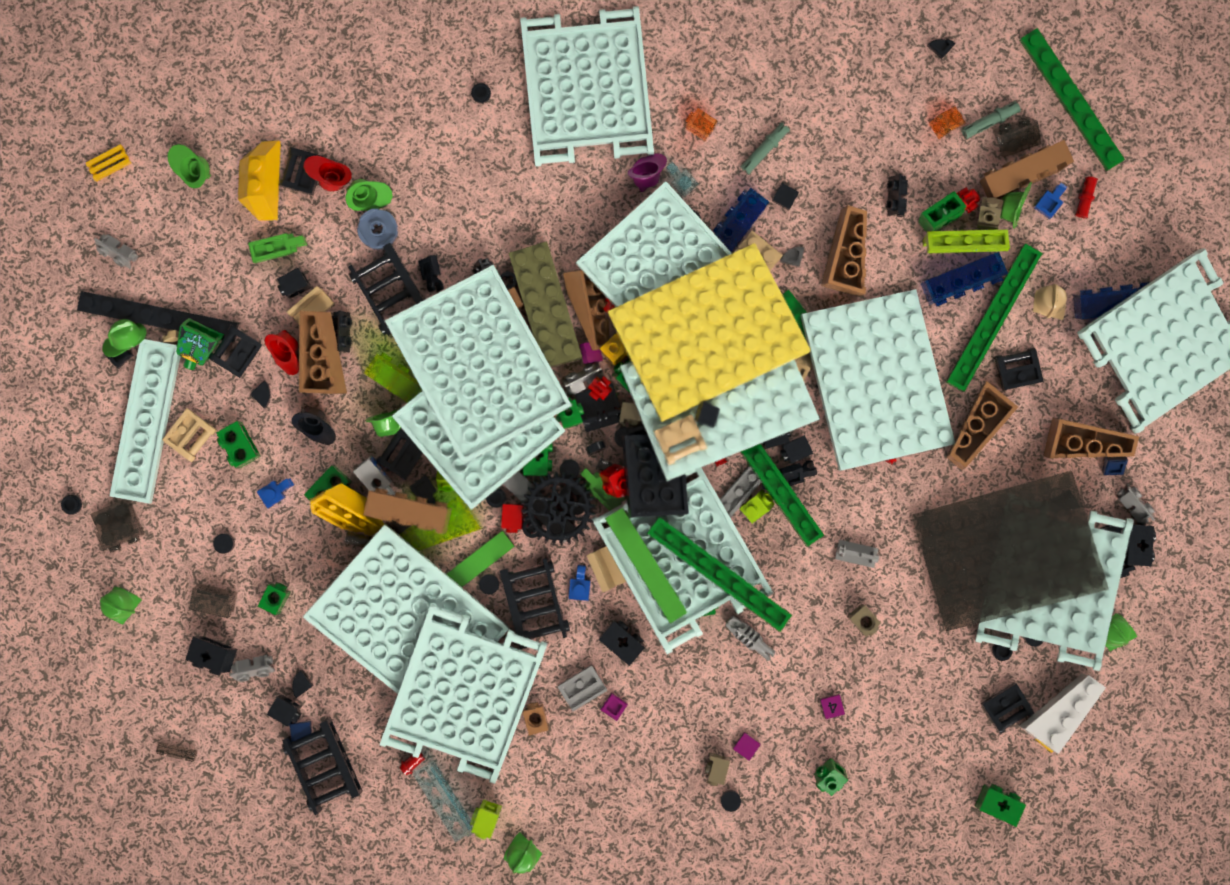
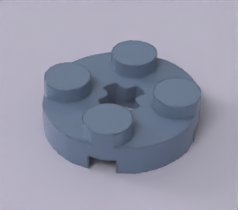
(366, 228)

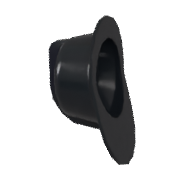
(313, 424)

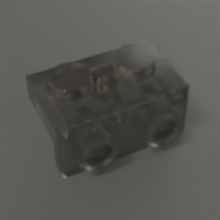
(1018, 136)

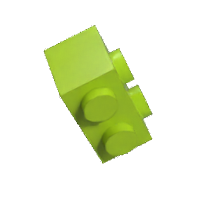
(485, 819)

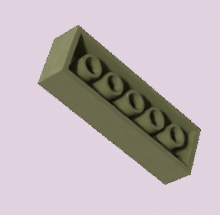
(545, 304)

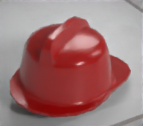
(329, 174)
(284, 350)

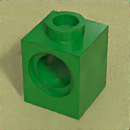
(266, 602)

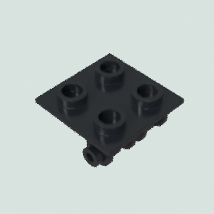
(600, 412)

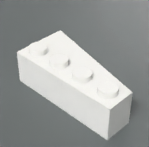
(1064, 713)

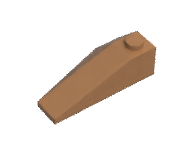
(588, 305)

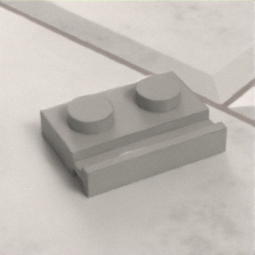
(582, 688)

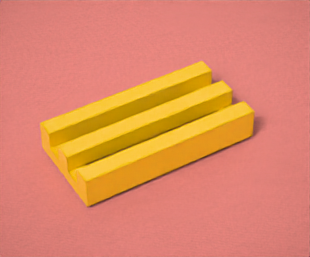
(96, 160)

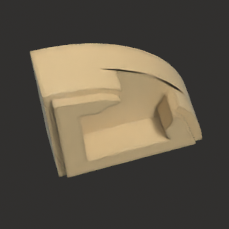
(171, 338)

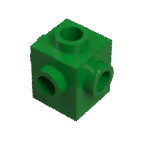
(574, 419)
(830, 777)

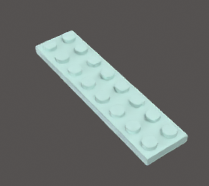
(145, 421)

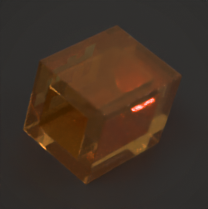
(700, 124)

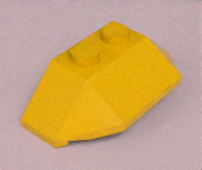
(260, 180)
(345, 510)

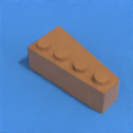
(1026, 170)
(847, 255)
(318, 355)
(981, 424)
(1075, 440)
(408, 511)

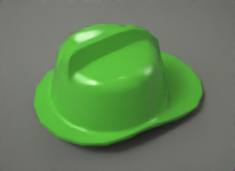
(188, 165)
(367, 195)
(1013, 205)
(123, 336)
(384, 423)
(119, 604)
(1119, 633)
(522, 855)

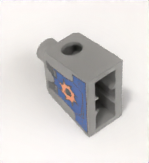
(370, 470)

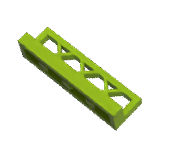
(966, 241)

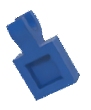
(1050, 202)
(273, 492)
(579, 587)

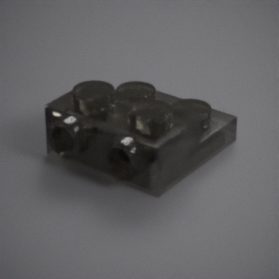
(117, 526)

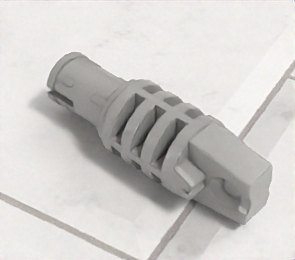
(749, 637)

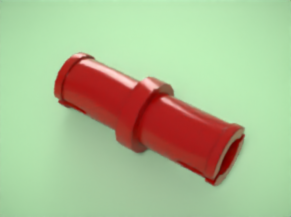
(1086, 197)

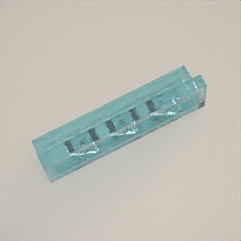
(448, 798)

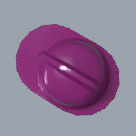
(647, 171)

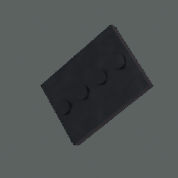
(645, 482)

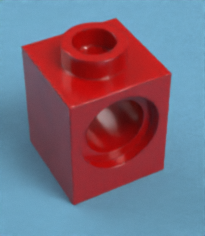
(512, 517)

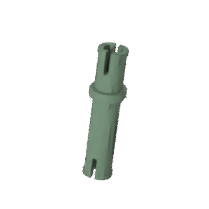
(998, 116)
(771, 141)

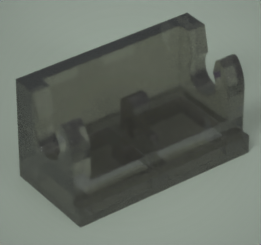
(213, 600)

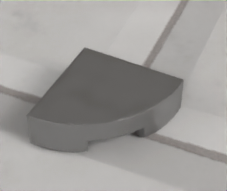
(793, 256)

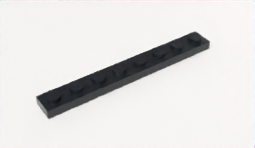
(146, 313)

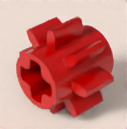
(970, 198)
(600, 388)

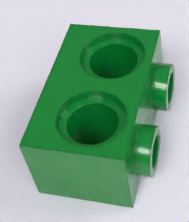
(242, 441)
(325, 482)

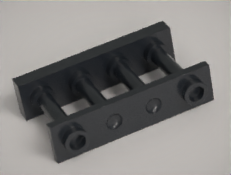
(400, 273)
(515, 597)
(334, 750)

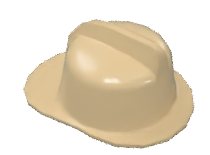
(1050, 301)

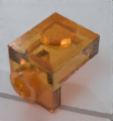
(947, 122)

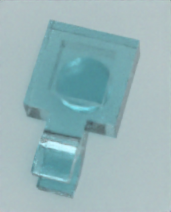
(682, 182)

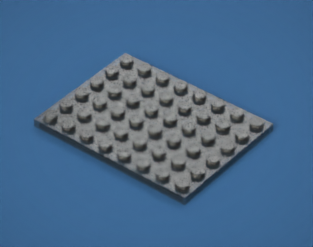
(1009, 551)

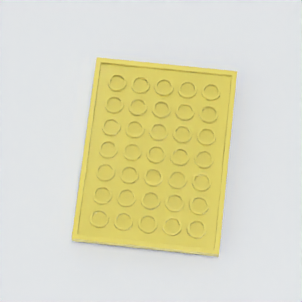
(708, 332)

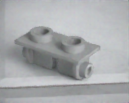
(109, 246)
(575, 380)
(1142, 510)
(857, 553)
(244, 669)

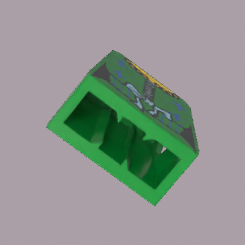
(196, 343)

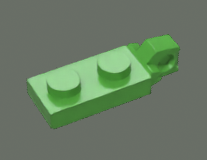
(275, 247)
(595, 483)

